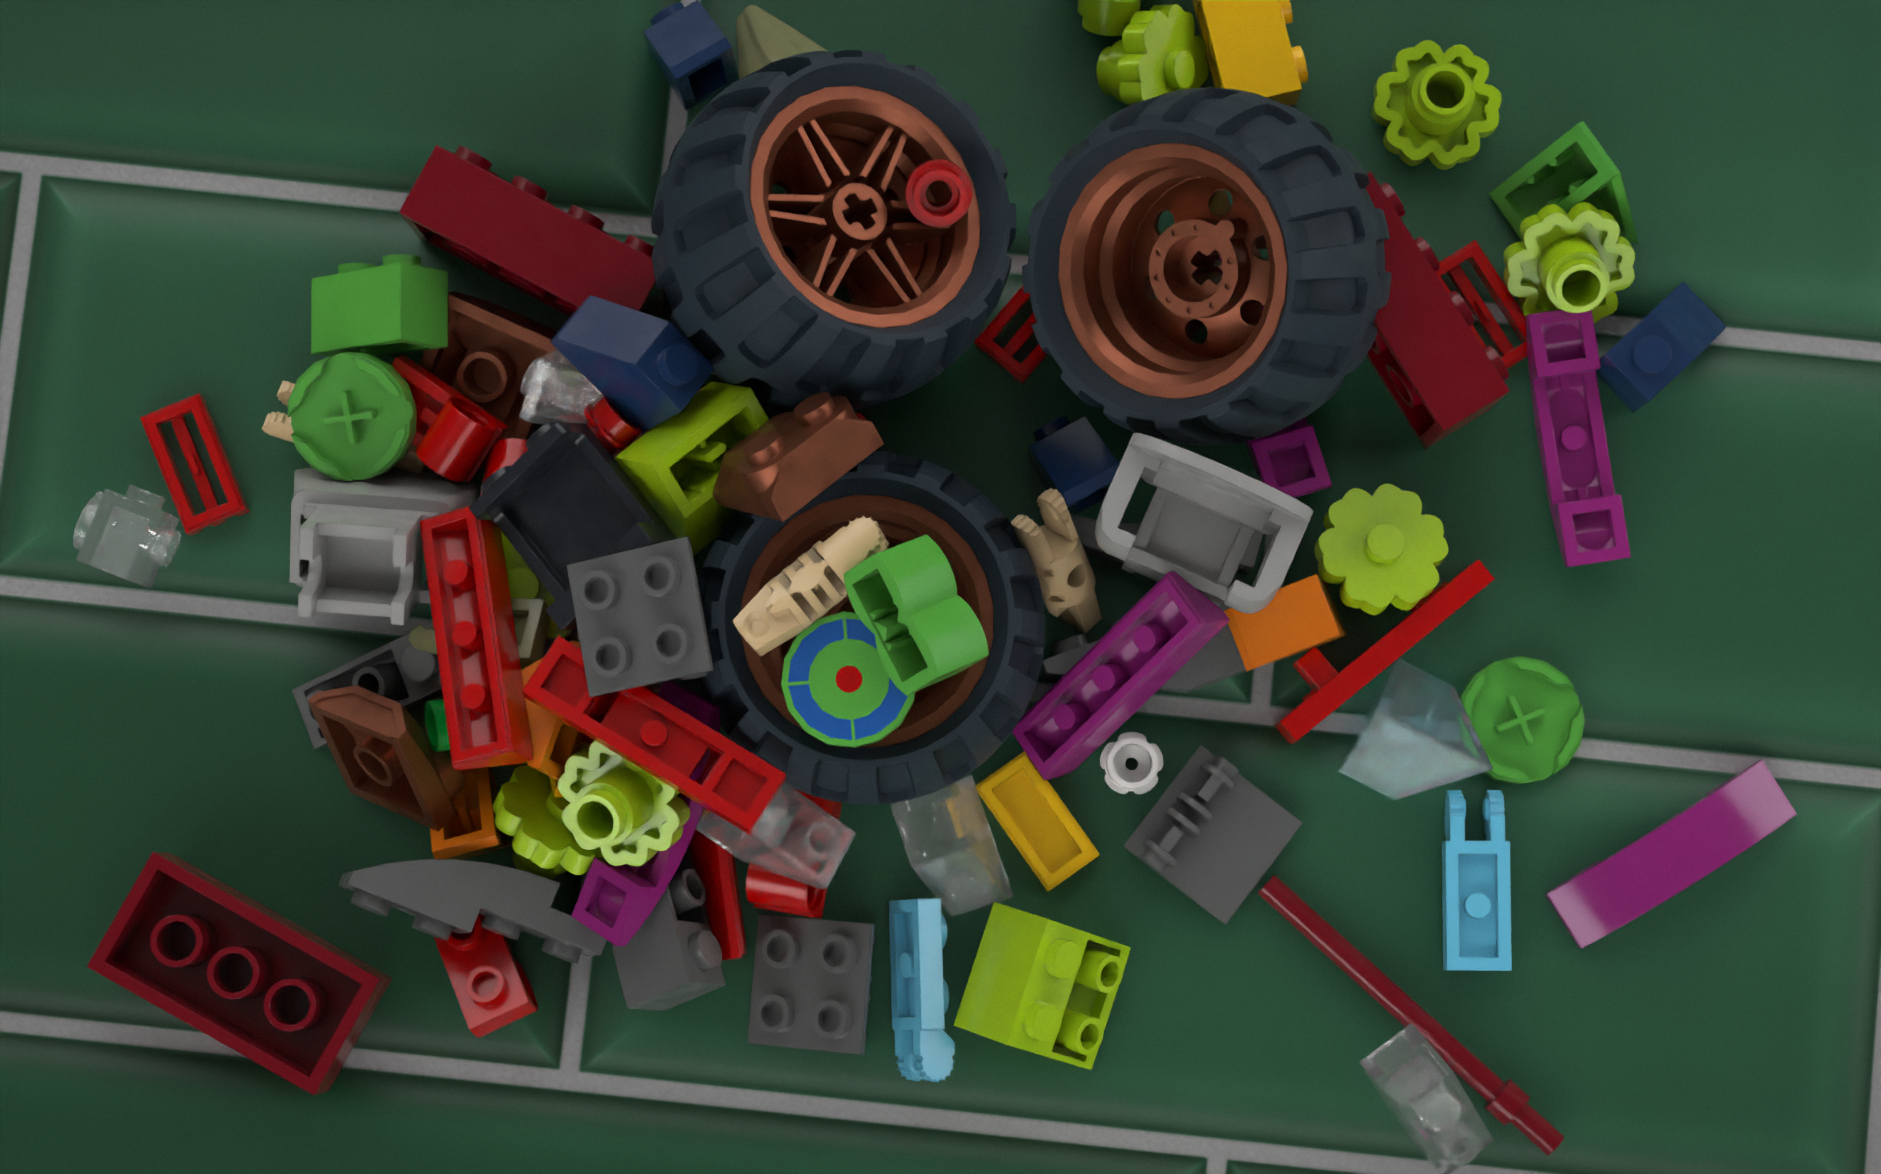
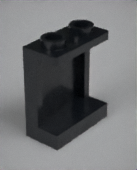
(567, 507)

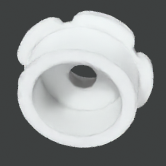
(1131, 746)

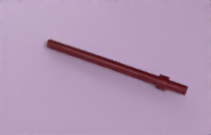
(1504, 1099)

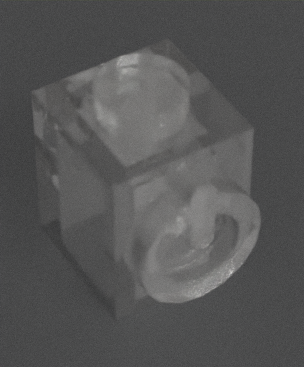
(127, 535)

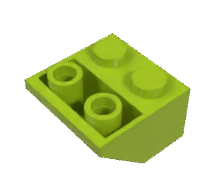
(682, 457)
(1042, 986)

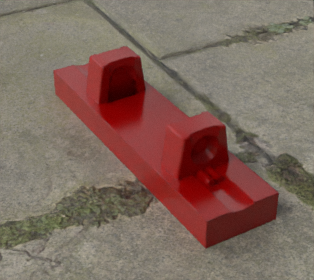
(1333, 688)
(657, 739)

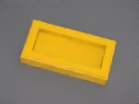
(1036, 821)

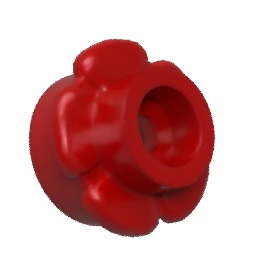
(610, 425)

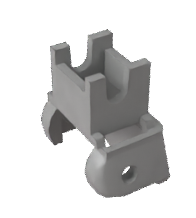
(1200, 523)
(362, 540)

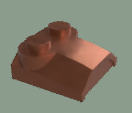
(489, 357)
(794, 457)
(387, 755)

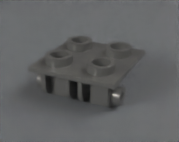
(640, 617)
(1213, 834)
(811, 984)

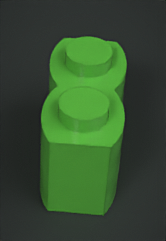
(916, 615)

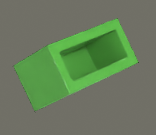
(380, 308)

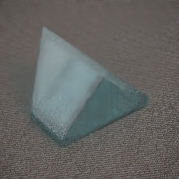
(1414, 736)

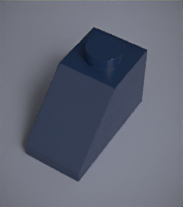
(691, 52)
(1659, 347)
(633, 360)
(1073, 462)

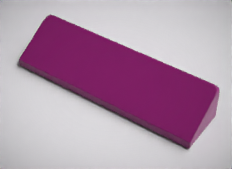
(1118, 675)

